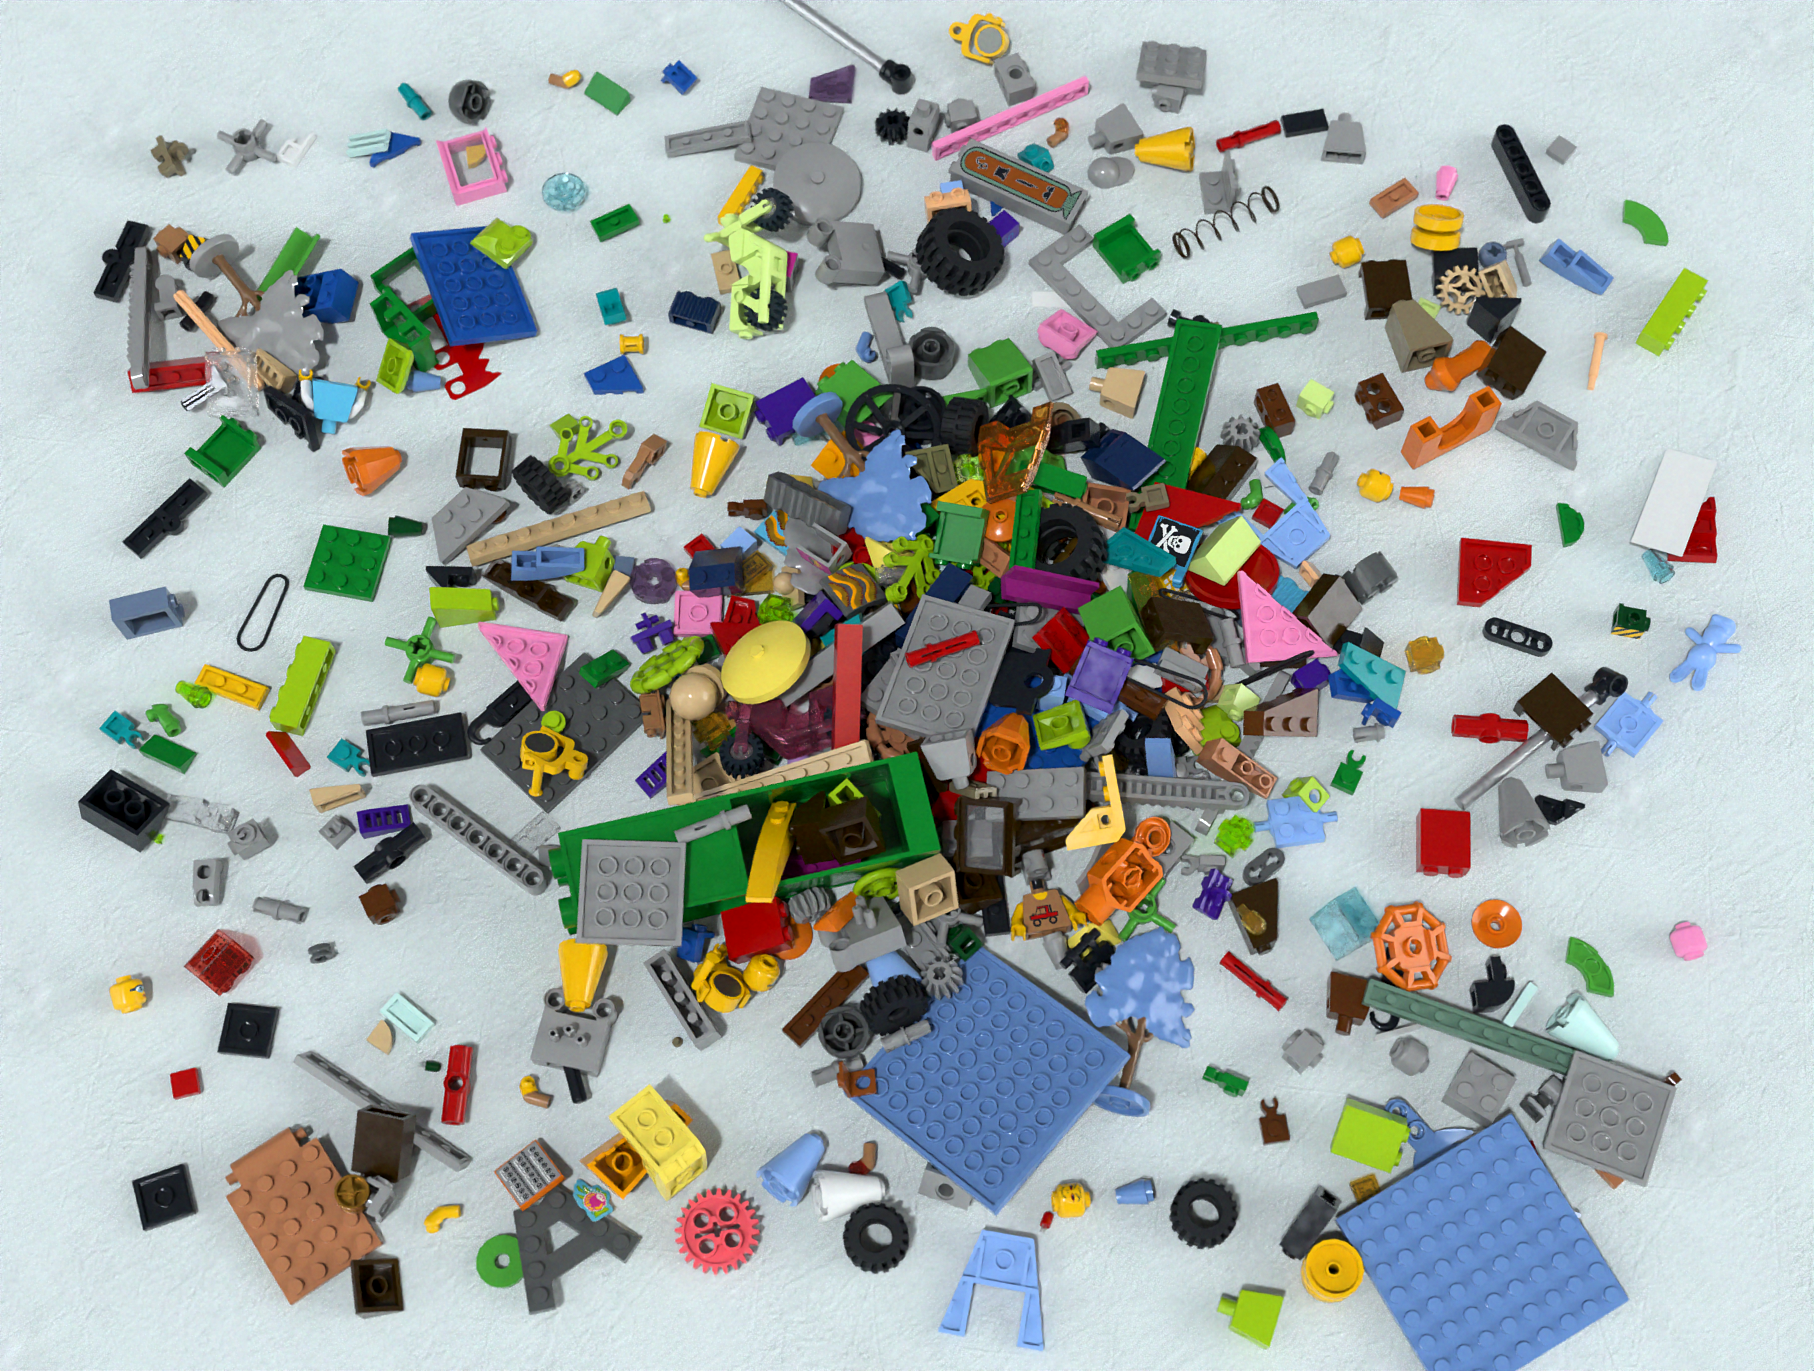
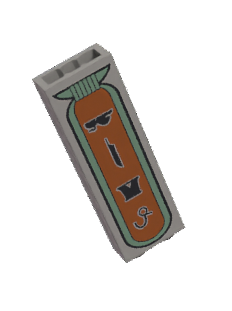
(1018, 186)

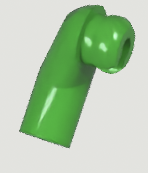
(1255, 496)

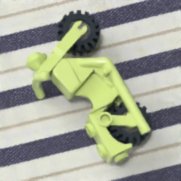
(752, 299)

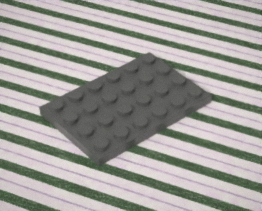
(594, 719)

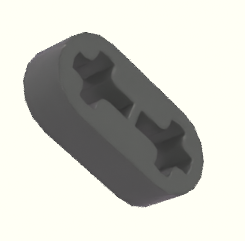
(1259, 862)

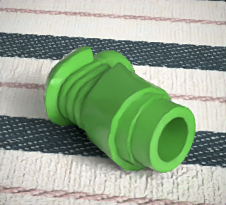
(168, 721)

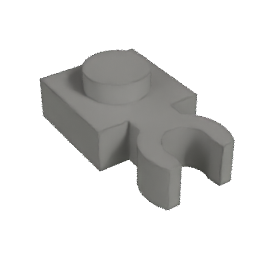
(1186, 766)

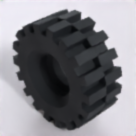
(540, 484)
(893, 1005)

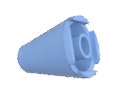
(890, 965)
(792, 1169)

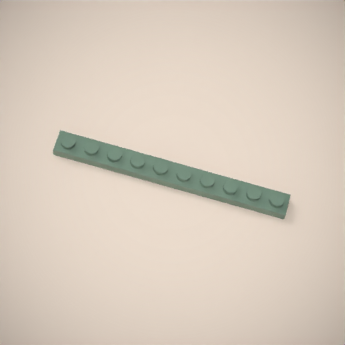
(1467, 1026)

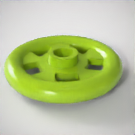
(879, 883)

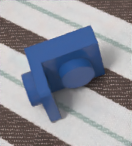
(678, 76)
(1382, 712)

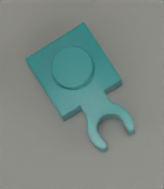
(899, 298)
(120, 728)
(347, 756)

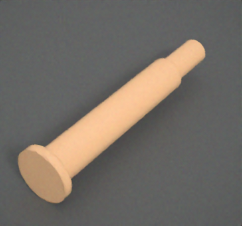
(1599, 337)

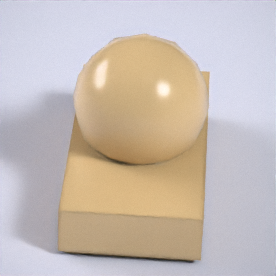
(786, 589)

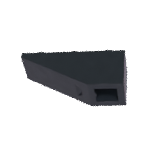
(1074, 436)

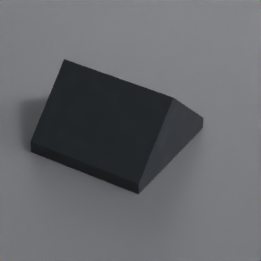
(1492, 316)

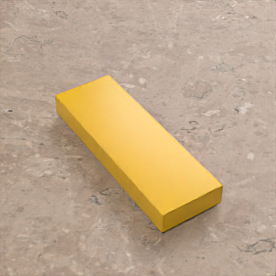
(233, 687)

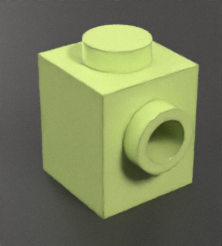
(1315, 399)
(1236, 699)

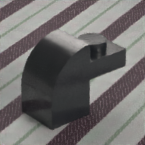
(1492, 995)

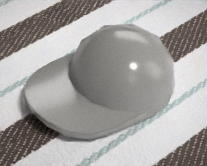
(1110, 171)

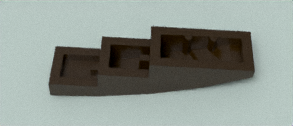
(531, 592)

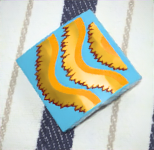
(772, 531)

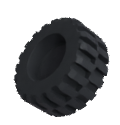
(945, 265)
(1091, 546)

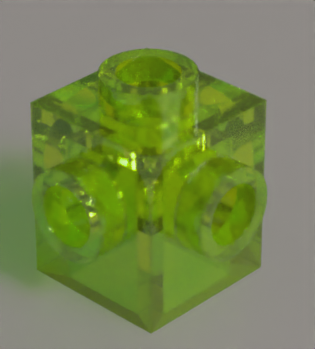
(971, 464)
(775, 609)
(1234, 835)

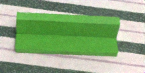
(290, 257)

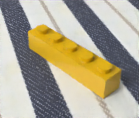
(743, 192)

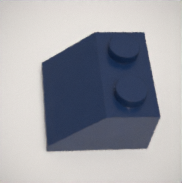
(716, 572)

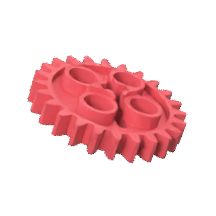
(722, 1255)

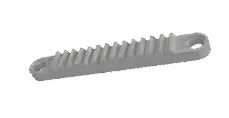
(140, 317)
(1248, 747)
(1169, 791)

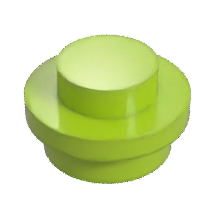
(554, 720)

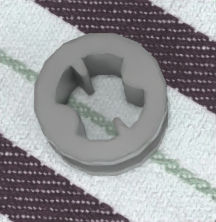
(574, 491)

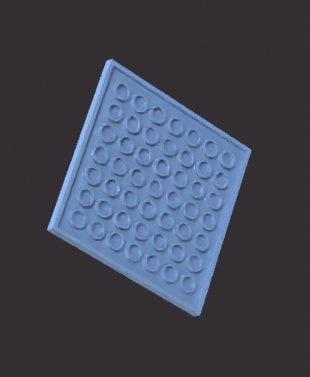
(991, 1080)
(1482, 1256)

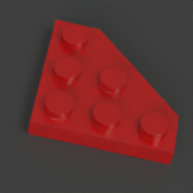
(1488, 568)

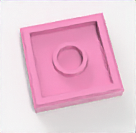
(695, 614)

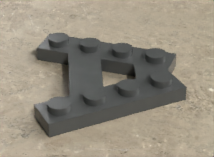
(542, 1269)

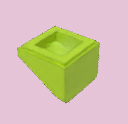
(565, 422)

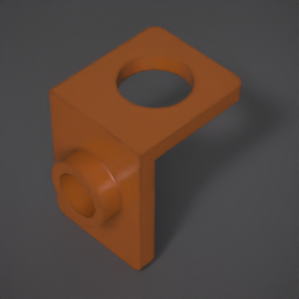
(848, 1080)

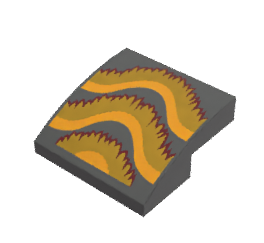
(853, 589)

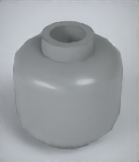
(1409, 1056)

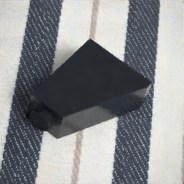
(1310, 1224)

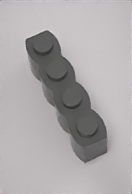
(806, 503)

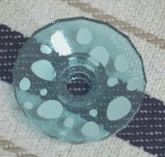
(561, 185)

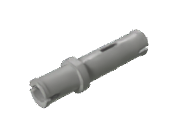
(388, 714)
(713, 824)

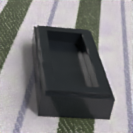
(1304, 123)

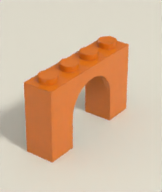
(1428, 441)

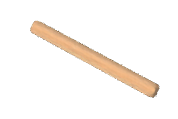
(206, 325)

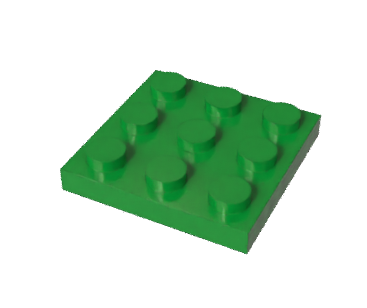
(347, 563)

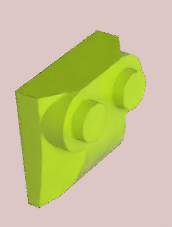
(503, 242)
(395, 366)
(727, 411)
(1218, 725)
(1062, 726)

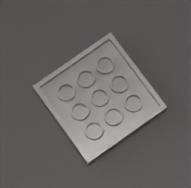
(783, 122)
(631, 893)
(1609, 1118)

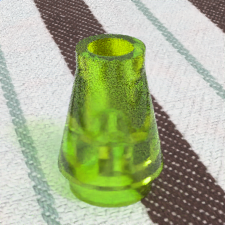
(195, 694)

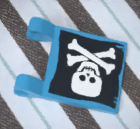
(1178, 541)

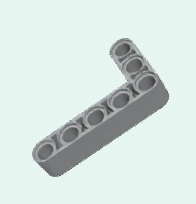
(895, 356)

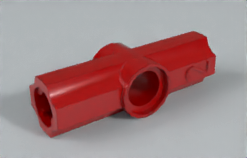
(1489, 728)
(458, 1069)

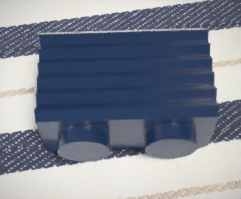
(694, 311)

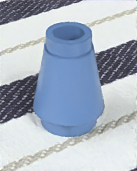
(423, 381)
(1135, 1193)

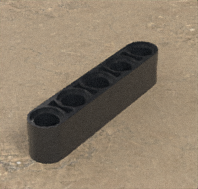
(1520, 174)

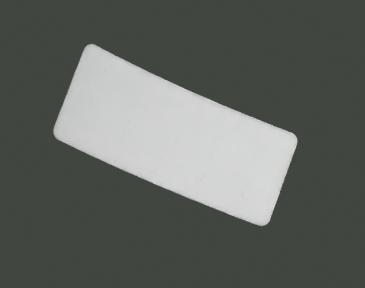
(1263, 463)

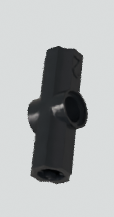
(390, 853)

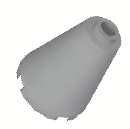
(1519, 815)

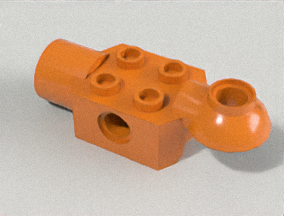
(1125, 872)

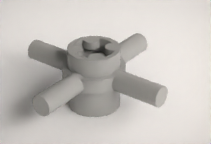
(246, 146)
(913, 268)
(948, 920)

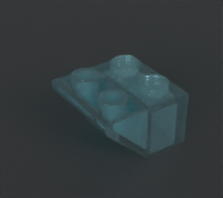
(1345, 923)

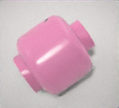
(1688, 941)

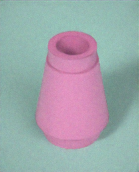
(1445, 181)

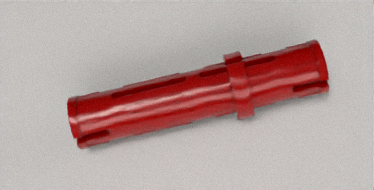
(1239, 139)
(915, 657)
(1273, 998)

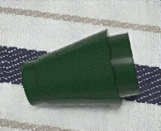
(403, 527)

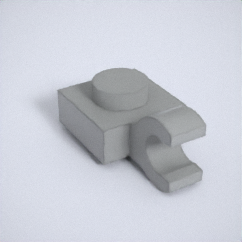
(1203, 863)

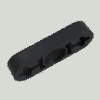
(1526, 632)

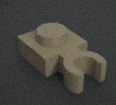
(1152, 497)

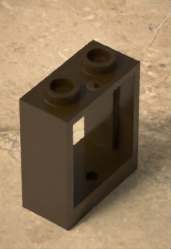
(486, 439)

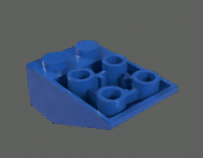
(329, 295)

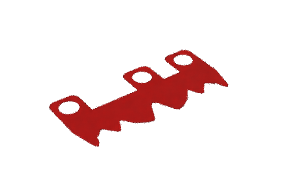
(468, 359)

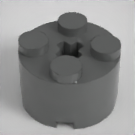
(932, 353)
(1370, 576)

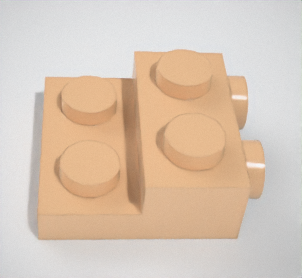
(938, 201)
(1185, 721)

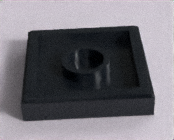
(248, 1030)
(163, 1197)

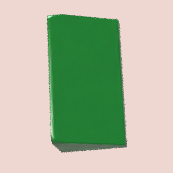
(607, 93)
(167, 753)

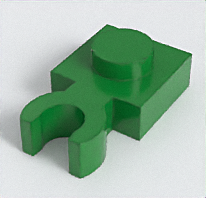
(1348, 775)
(1230, 1084)

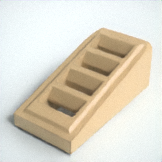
(285, 377)
(615, 584)
(335, 796)

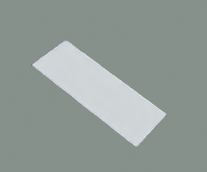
(1674, 502)

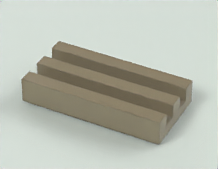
(975, 790)

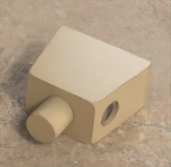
(1498, 280)
(1119, 390)

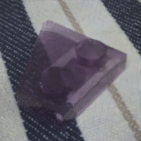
(833, 86)

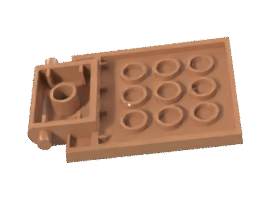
(293, 1213)

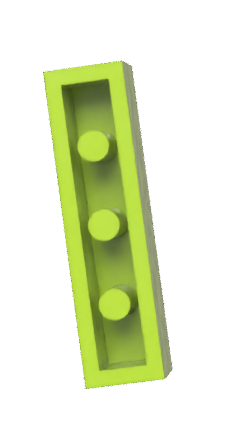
(1671, 312)
(302, 685)

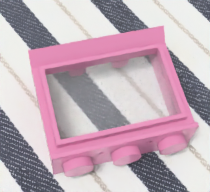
(473, 167)

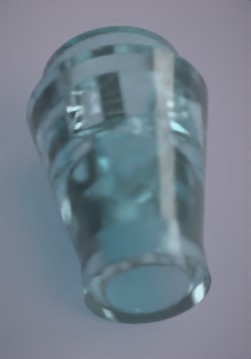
(1658, 567)

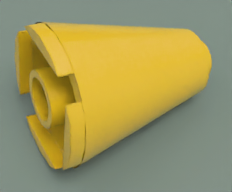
(1168, 149)
(710, 462)
(580, 972)

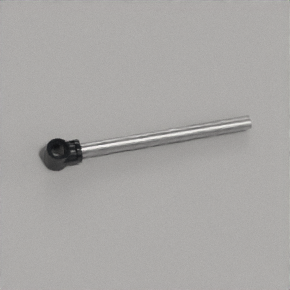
(895, 74)
(1605, 683)

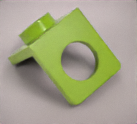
(1302, 787)

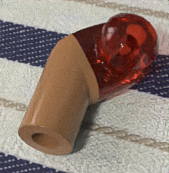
(866, 1163)

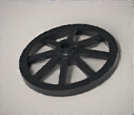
(892, 425)

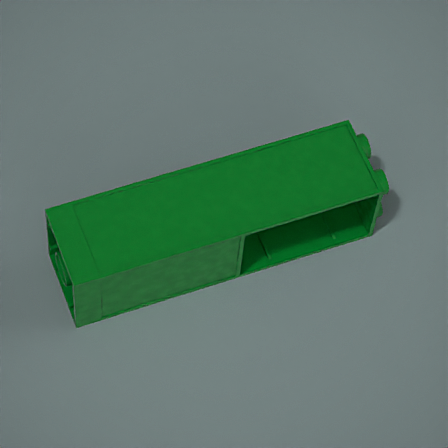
(722, 861)

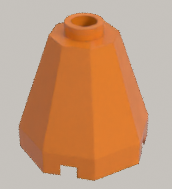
(370, 466)
(1005, 744)

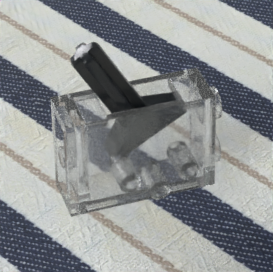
(229, 385)

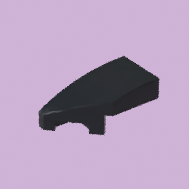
(1556, 810)

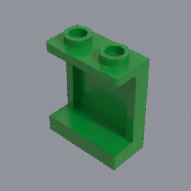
(1125, 249)
(225, 451)
(959, 535)

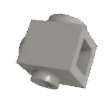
(1168, 97)
(960, 114)
(247, 839)
(1302, 1051)

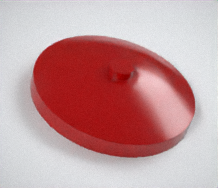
(1259, 567)

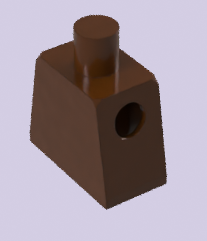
(1344, 1001)

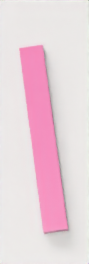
(1011, 117)

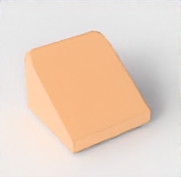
(1309, 573)

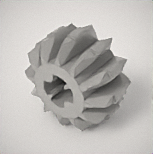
(1248, 431)
(809, 905)
(944, 969)

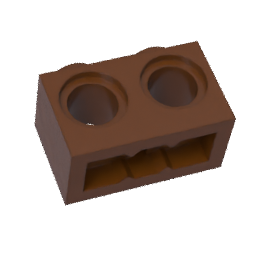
(1383, 399)
(1274, 410)

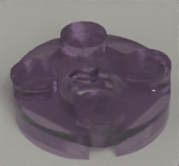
(646, 571)

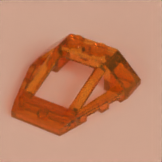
(1001, 438)

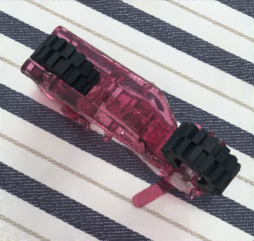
(783, 731)

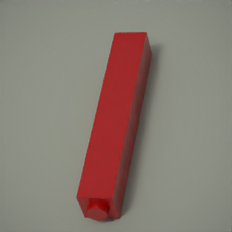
(846, 685)

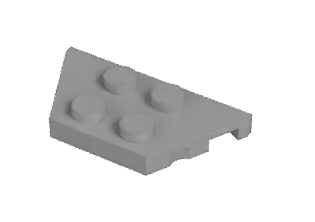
(1544, 432)
(464, 520)

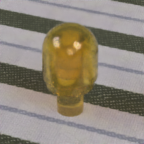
(1252, 920)

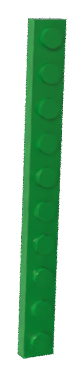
(1232, 335)

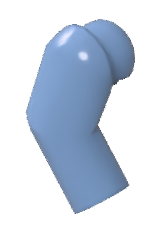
(863, 349)

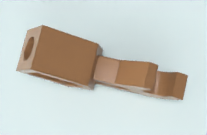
(649, 452)

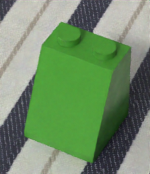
(1001, 371)
(849, 384)
(1115, 621)

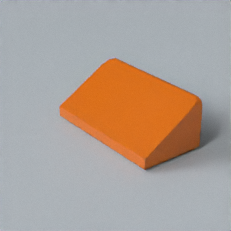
(837, 915)

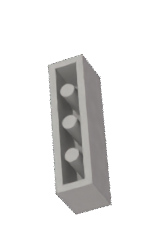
(682, 1000)

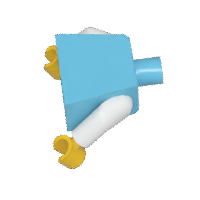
(332, 399)

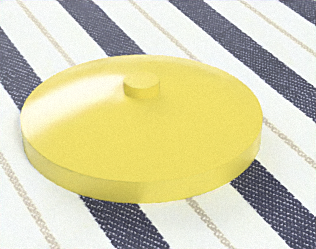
(765, 662)

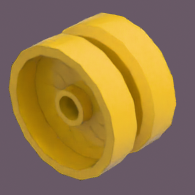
(1437, 227)
(1337, 1256)

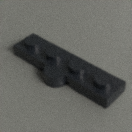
(119, 261)
(165, 519)

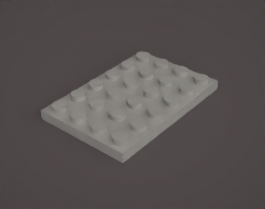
(956, 686)

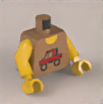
(1044, 913)

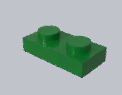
(614, 222)
(604, 668)

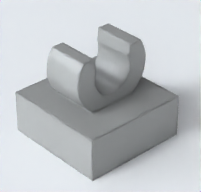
(336, 832)

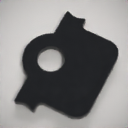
(1010, 686)

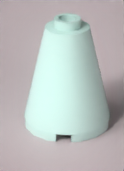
(1582, 1029)

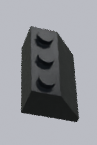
(124, 810)

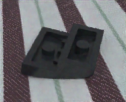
(1447, 260)

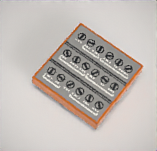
(529, 1175)

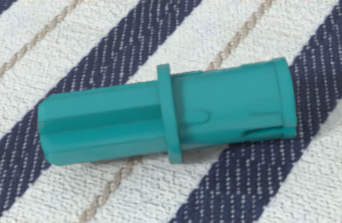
(414, 101)

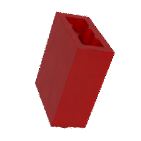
(1443, 842)
(757, 930)

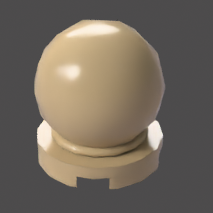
(697, 692)

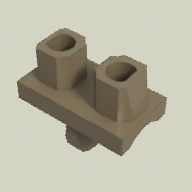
(172, 153)

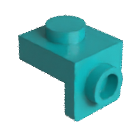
(1037, 157)
(611, 306)

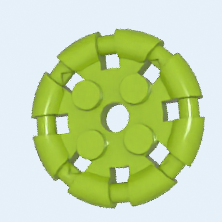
(672, 661)

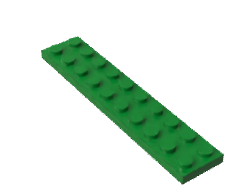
(1181, 403)

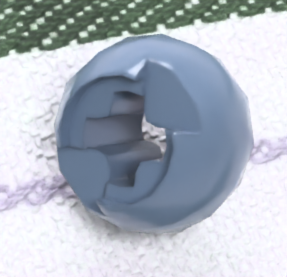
(1492, 253)

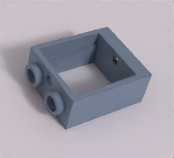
(146, 612)

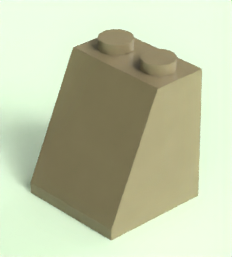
(1415, 336)

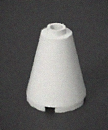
(843, 1193)

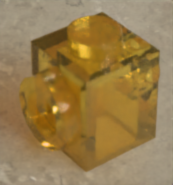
(1424, 655)
(711, 730)

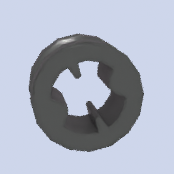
(320, 953)

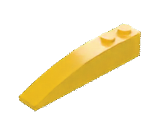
(771, 853)

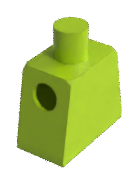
(597, 565)
(1252, 1315)

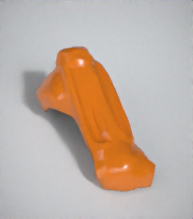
(1449, 371)

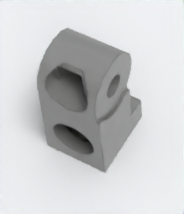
(167, 307)
(1035, 866)
(206, 882)

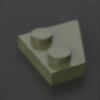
(936, 468)

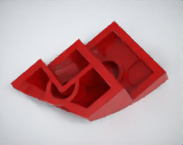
(1702, 541)

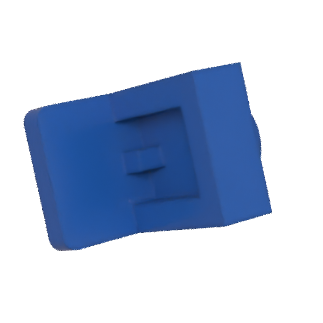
(693, 942)

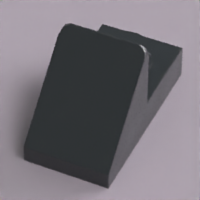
(451, 575)
(1366, 641)

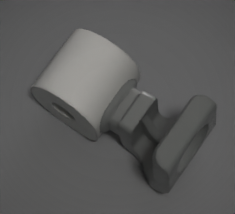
(1548, 1096)

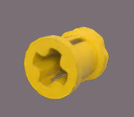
(631, 344)

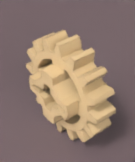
(1458, 298)

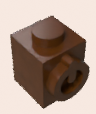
(380, 904)

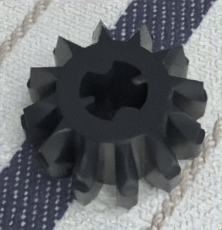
(892, 126)

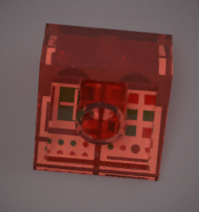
(219, 962)

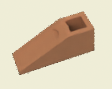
(1234, 766)

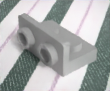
(922, 945)
(379, 1203)

